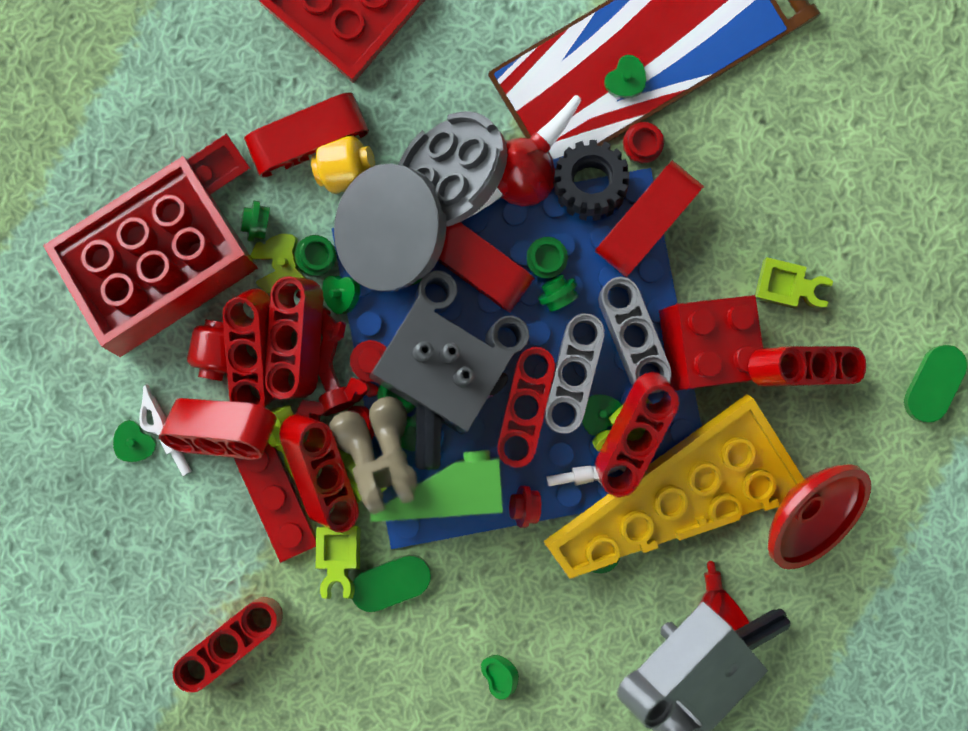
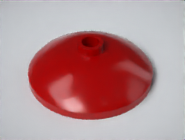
(817, 515)

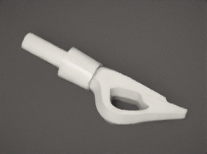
(150, 402)
(579, 476)

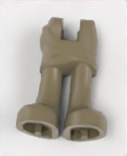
(353, 436)

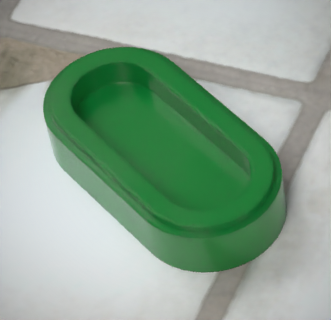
(935, 383)
(391, 583)

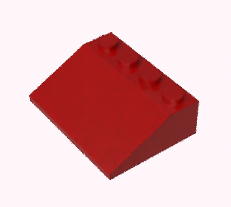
(149, 258)

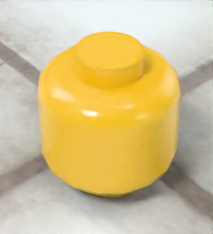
(341, 163)

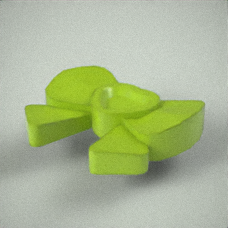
(281, 250)

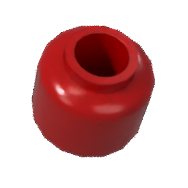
(208, 350)

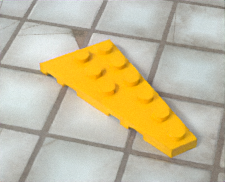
(694, 487)

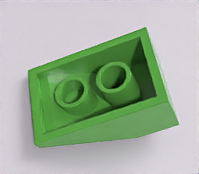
(457, 490)

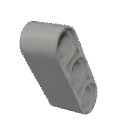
(637, 315)
(584, 355)

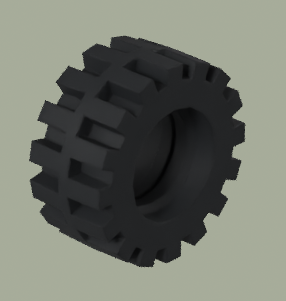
(591, 157)

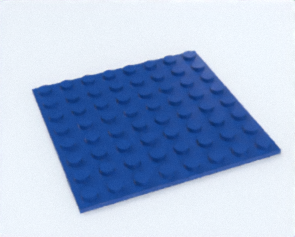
(512, 232)

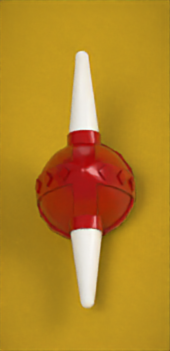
(529, 164)

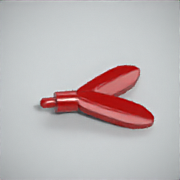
(720, 600)

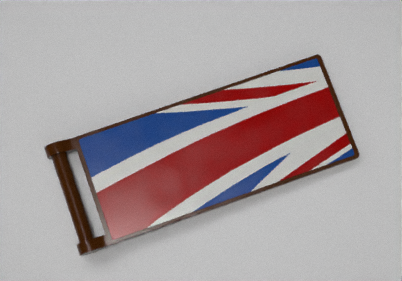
(676, 41)

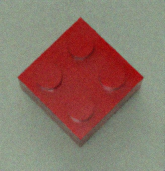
(710, 341)

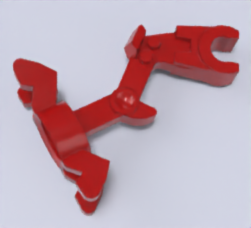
(336, 397)

